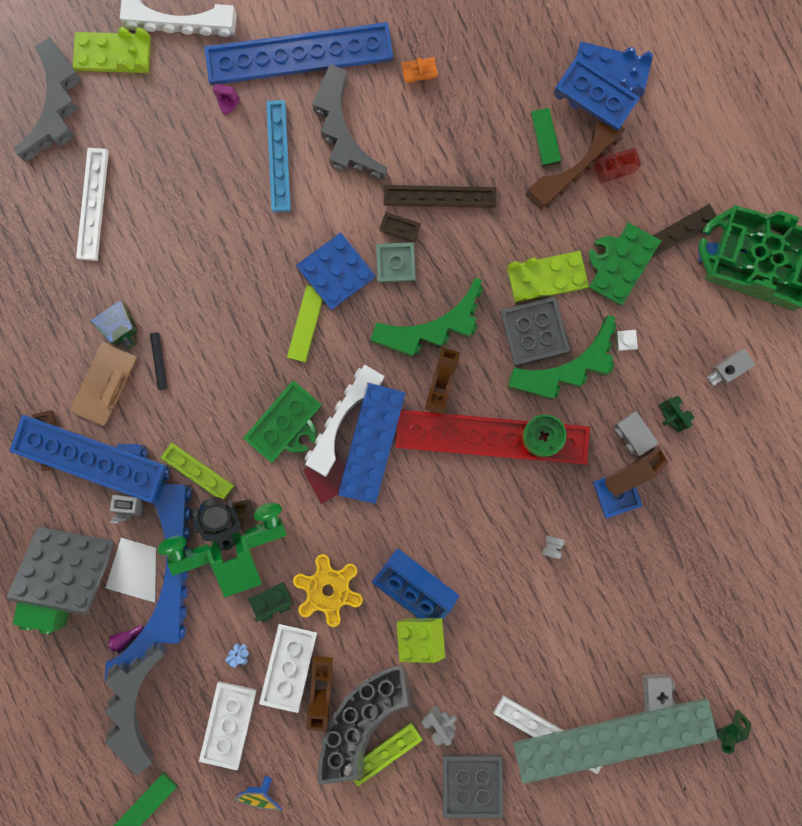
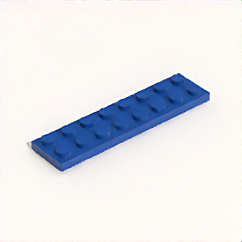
(88, 458)

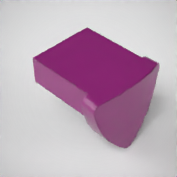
(226, 98)

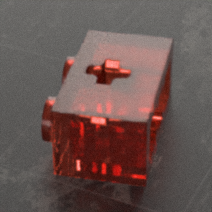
(617, 165)

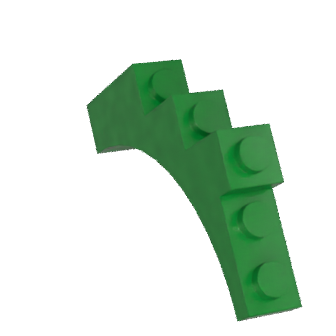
(457, 321)
(594, 360)

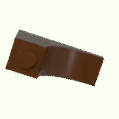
(637, 472)

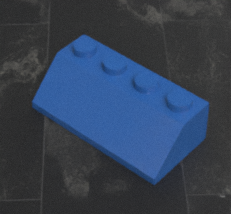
(415, 587)

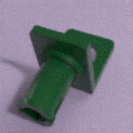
(734, 733)

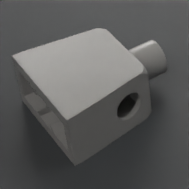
(736, 363)

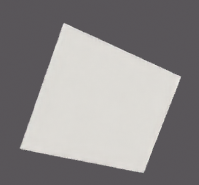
(134, 570)

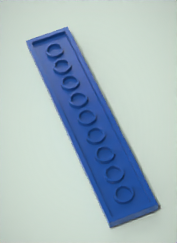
(298, 53)

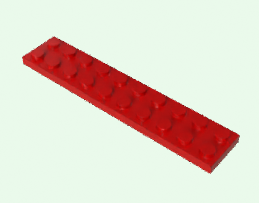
(483, 437)

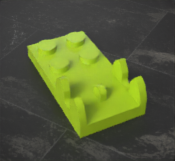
(112, 51)
(547, 276)

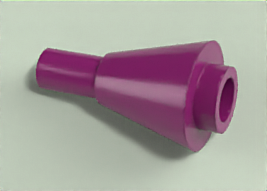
(121, 640)

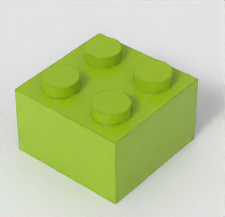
(420, 640)

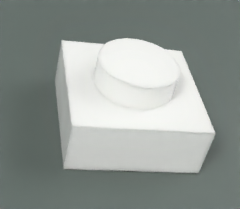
(626, 340)

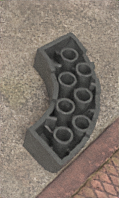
(357, 720)

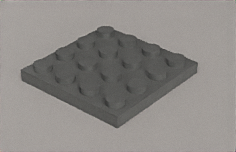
(61, 571)

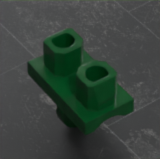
(674, 415)

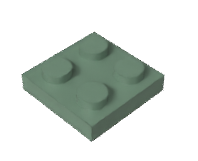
(395, 262)

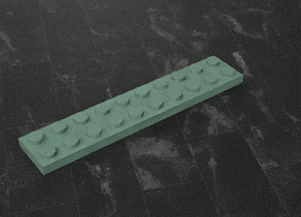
(615, 740)

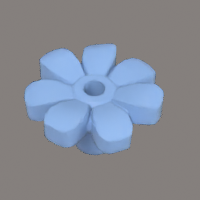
(238, 655)

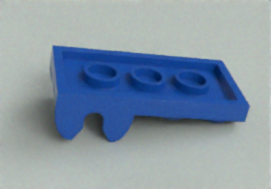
(623, 67)
(596, 94)

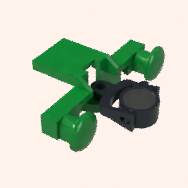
(214, 514)

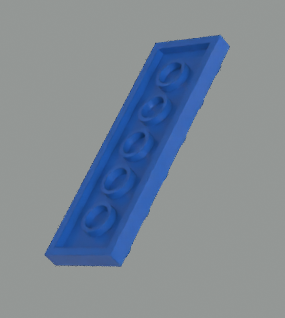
(371, 443)

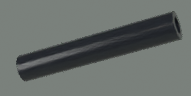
(158, 361)

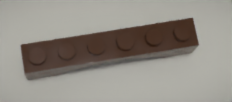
(549, 187)

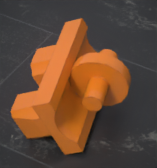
(419, 69)

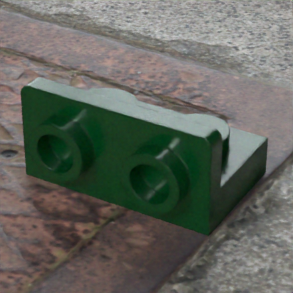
(271, 601)

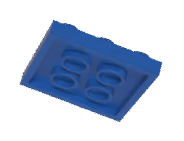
(335, 271)

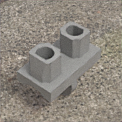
(442, 724)

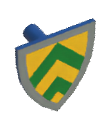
(258, 796)

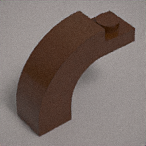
(442, 380)
(320, 693)

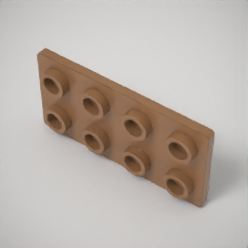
(103, 384)

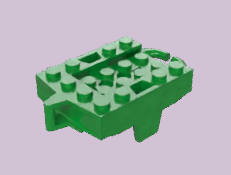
(751, 232)

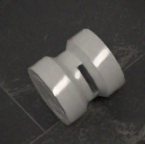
(553, 547)

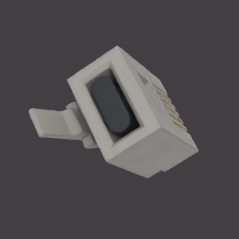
(125, 508)

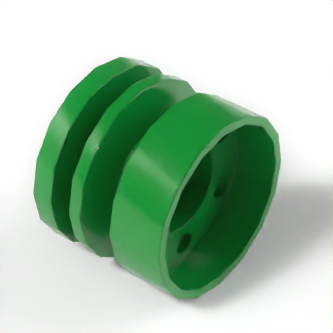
(545, 424)

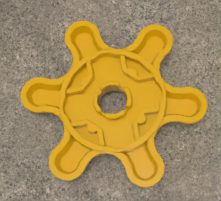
(318, 600)

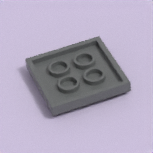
(534, 331)
(472, 786)

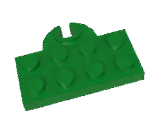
(621, 263)
(285, 423)

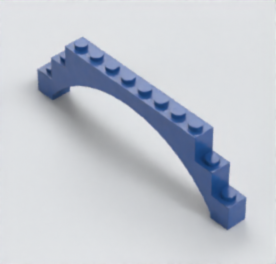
(168, 617)

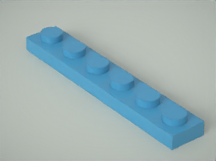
(278, 156)

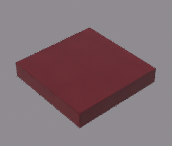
(326, 487)

